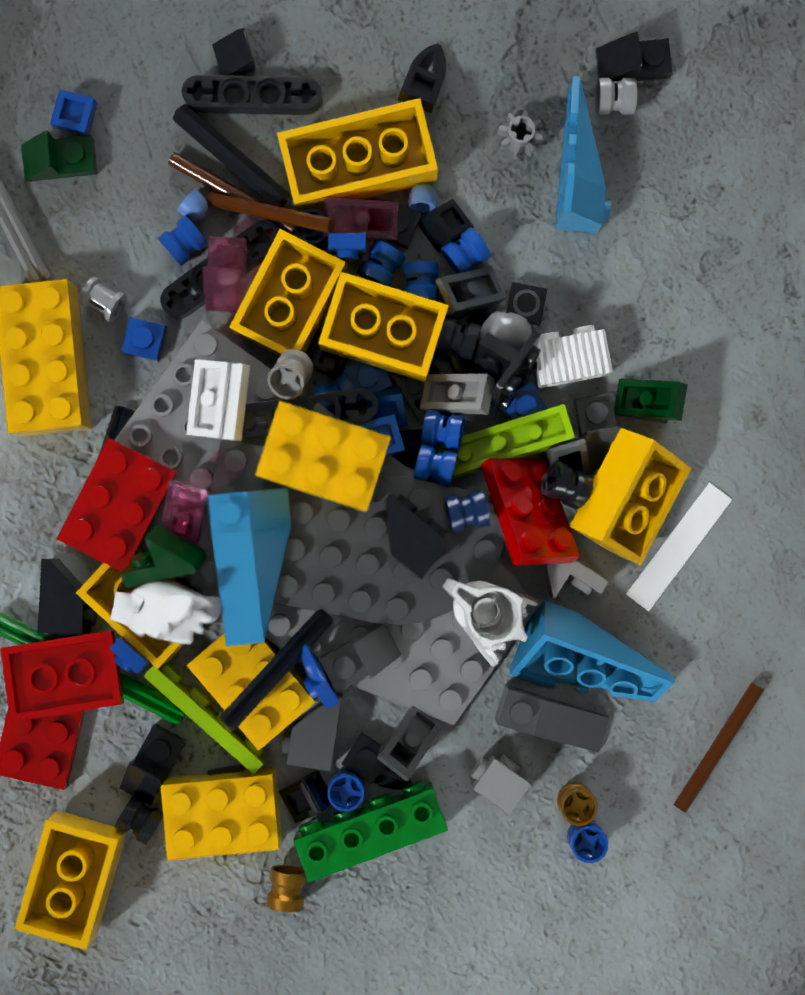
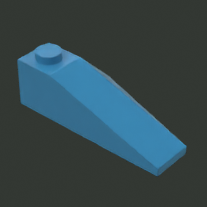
(581, 181)
(249, 551)
(577, 652)

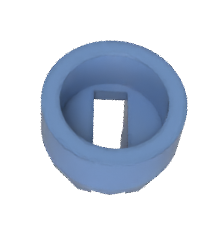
(422, 198)
(193, 206)

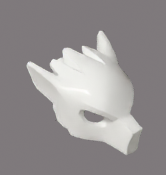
(165, 611)
(489, 614)

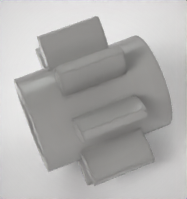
(520, 123)

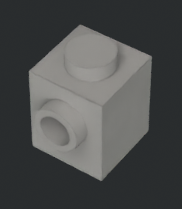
(500, 781)

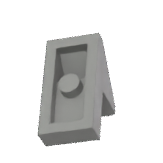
(458, 394)
(583, 578)

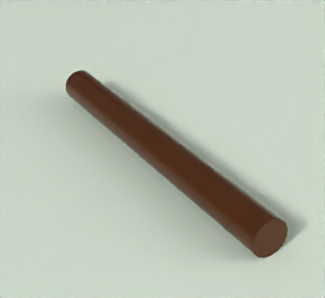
(216, 183)
(271, 212)
(718, 747)

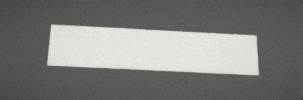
(679, 546)

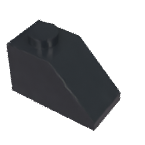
(59, 605)

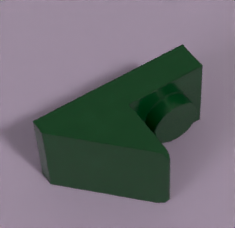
(58, 158)
(650, 400)
(167, 558)

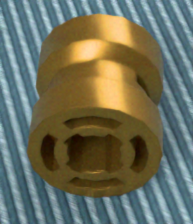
(579, 811)
(286, 888)

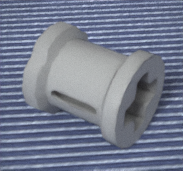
(102, 299)

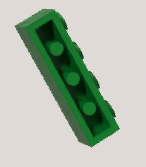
(369, 831)

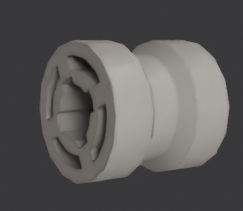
(616, 96)
(290, 374)

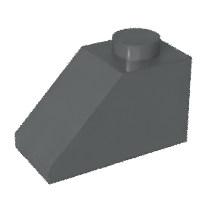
(313, 738)

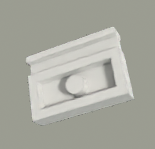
(218, 400)

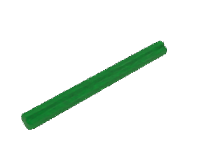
(132, 689)

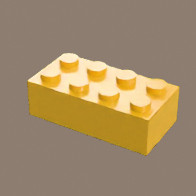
(359, 155)
(43, 358)

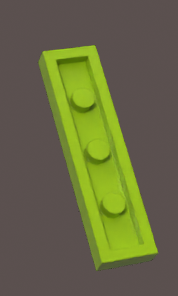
(513, 439)
(195, 706)

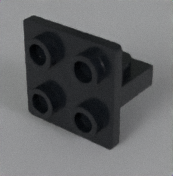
(506, 366)

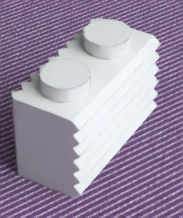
(572, 357)

